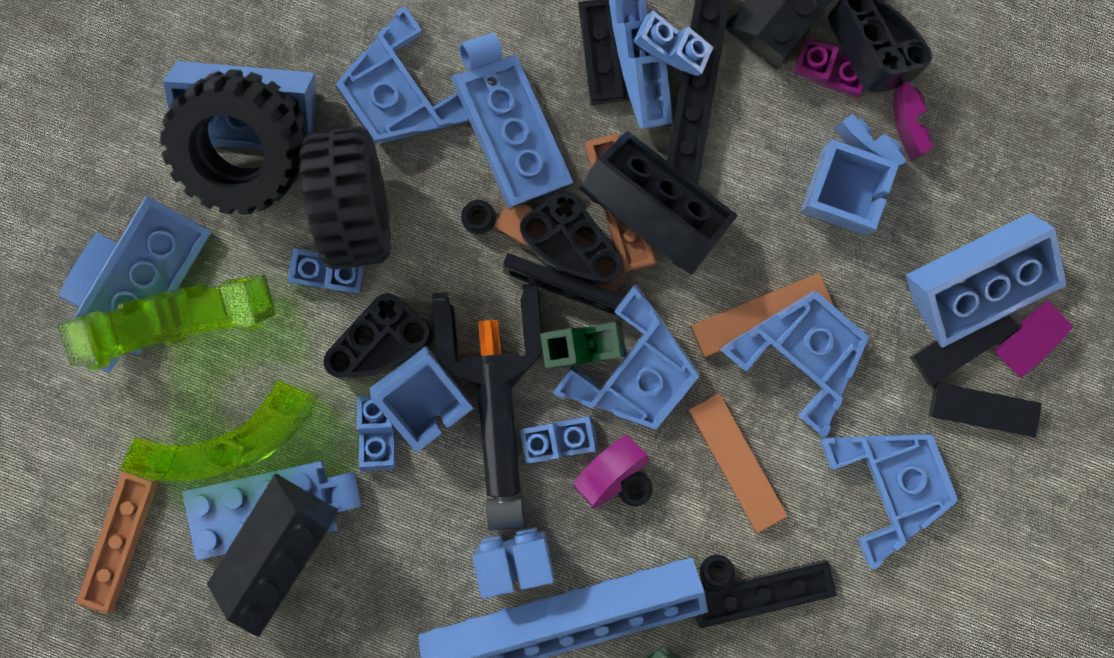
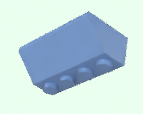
(230, 131)
(988, 278)

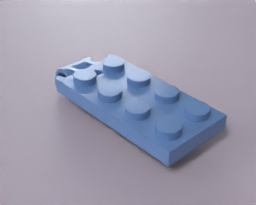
(509, 123)
(146, 261)
(221, 509)

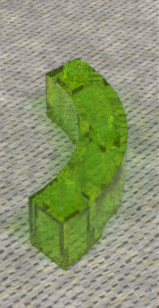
(165, 318)
(232, 452)

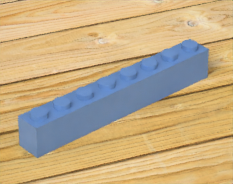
(575, 617)

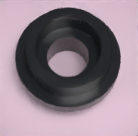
(474, 207)
(640, 498)
(721, 562)

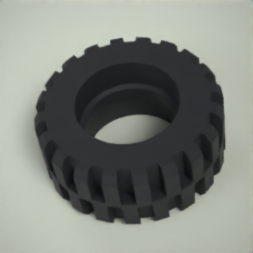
(204, 170)
(345, 198)

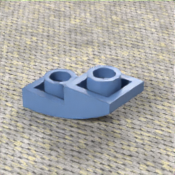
(679, 49)
(858, 134)
(86, 269)
(310, 271)
(376, 437)
(558, 439)

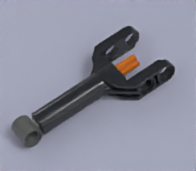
(493, 378)

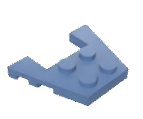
(386, 95)
(816, 342)
(647, 379)
(908, 480)

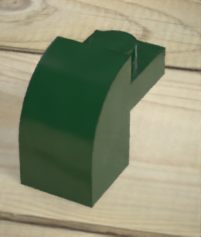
(583, 345)

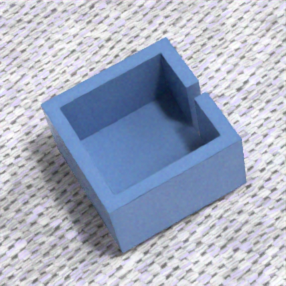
(846, 184)
(416, 395)
(519, 558)

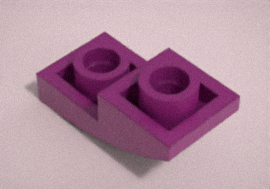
(828, 68)
(907, 107)
(1036, 339)
(606, 472)

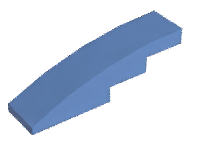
(643, 73)

